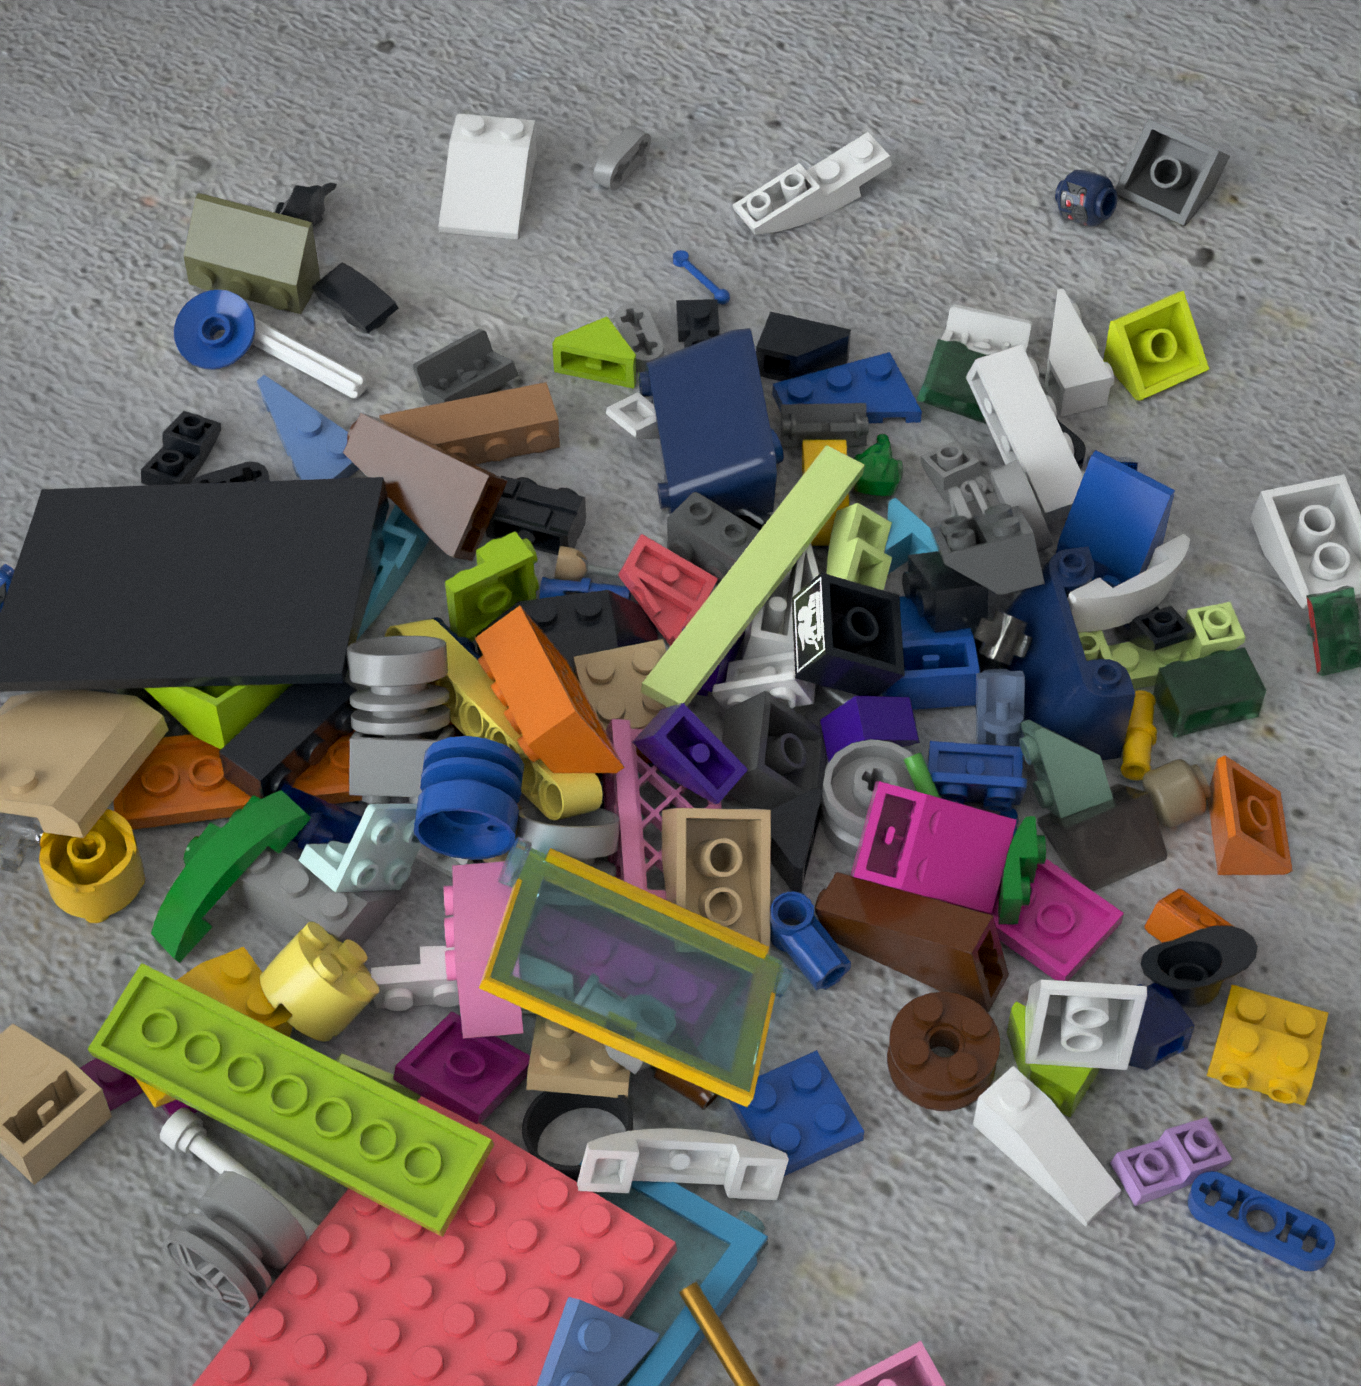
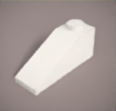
(1044, 1145)

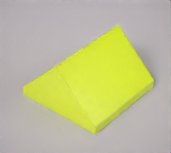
(1155, 347)

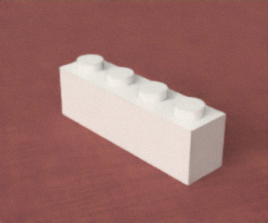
(1027, 427)

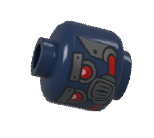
(1086, 197)

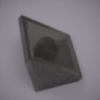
(1108, 838)

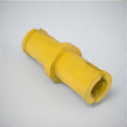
(1139, 737)

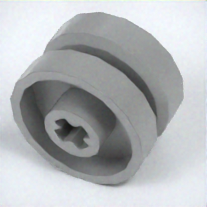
(850, 785)

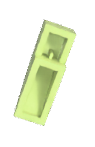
(859, 546)

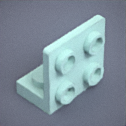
(376, 856)

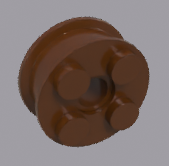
(947, 1022)

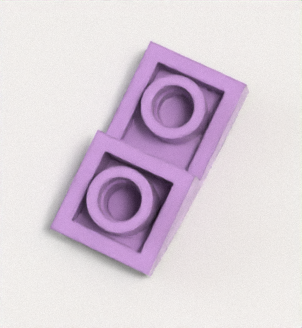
(1171, 1161)

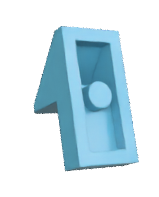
(907, 535)

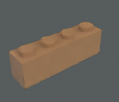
(488, 424)

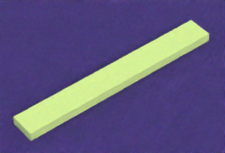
(752, 579)

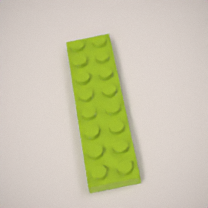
(292, 1099)

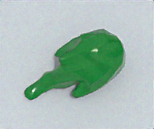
(881, 470)

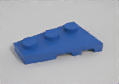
(867, 381)

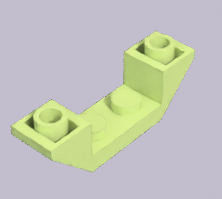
(1214, 628)

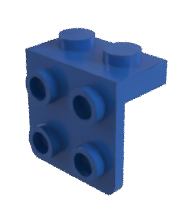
(978, 774)

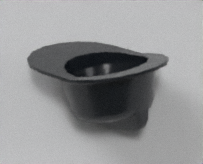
(1199, 962)

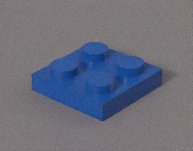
(800, 1113)

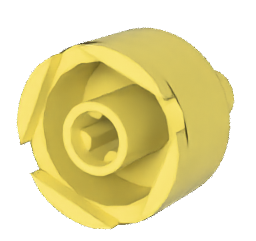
(319, 982)

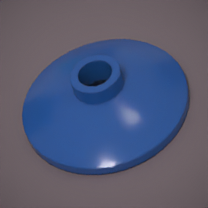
(203, 318)

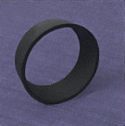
(553, 1104)

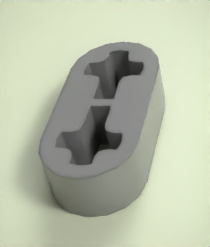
(622, 158)
(646, 337)

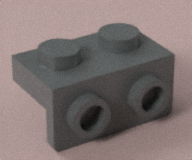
(463, 370)
(708, 535)

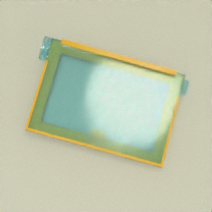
(634, 971)

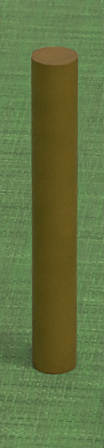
(717, 1336)

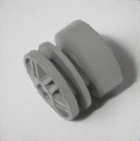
(1009, 488)
(399, 690)
(580, 836)
(235, 1241)

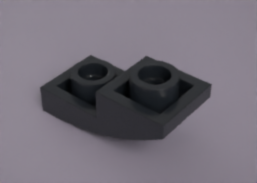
(356, 297)
(184, 450)
(1157, 629)

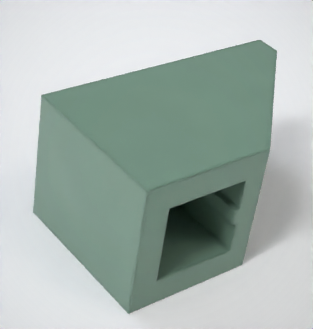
(1067, 772)

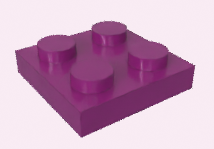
(462, 1073)

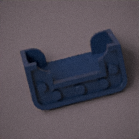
(713, 424)
(1063, 689)

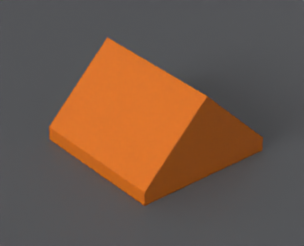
(1247, 823)

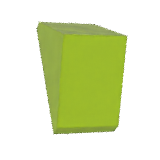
(596, 354)

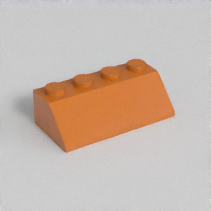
(544, 698)

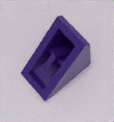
(868, 719)

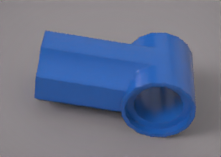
(808, 942)

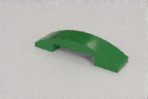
(217, 867)

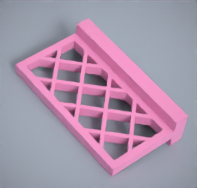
(624, 799)

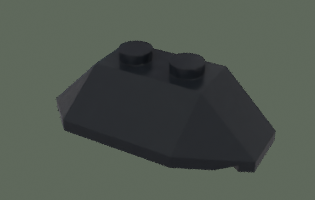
(587, 622)

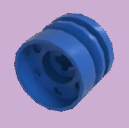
(469, 798)

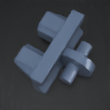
(999, 707)

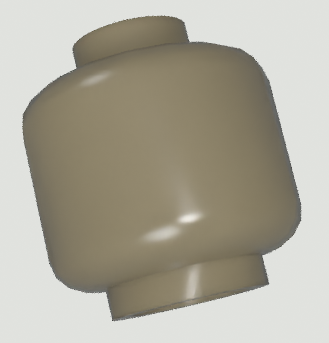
(1177, 792)

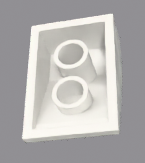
(488, 176)
(1311, 536)
(1082, 1023)

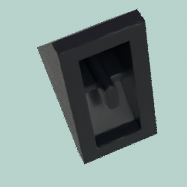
(793, 836)

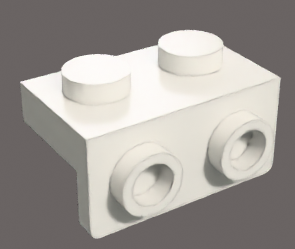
(986, 330)
(761, 674)

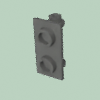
(824, 422)

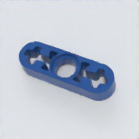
(1267, 1242)

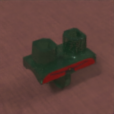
(1334, 630)

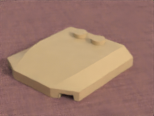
(72, 754)

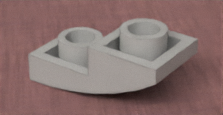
(954, 466)

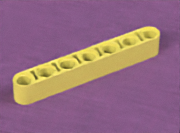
(481, 714)

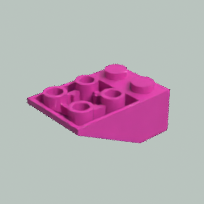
(933, 847)

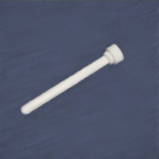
(185, 1133)

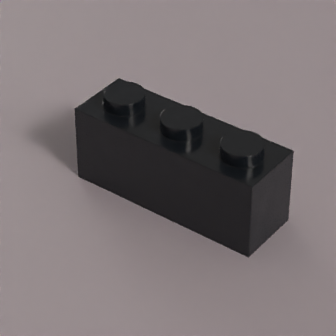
(288, 737)

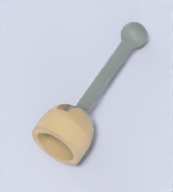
(573, 566)

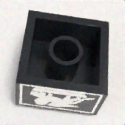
(847, 636)

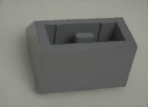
(991, 549)

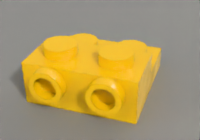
(1268, 1045)

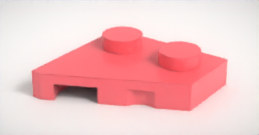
(665, 586)

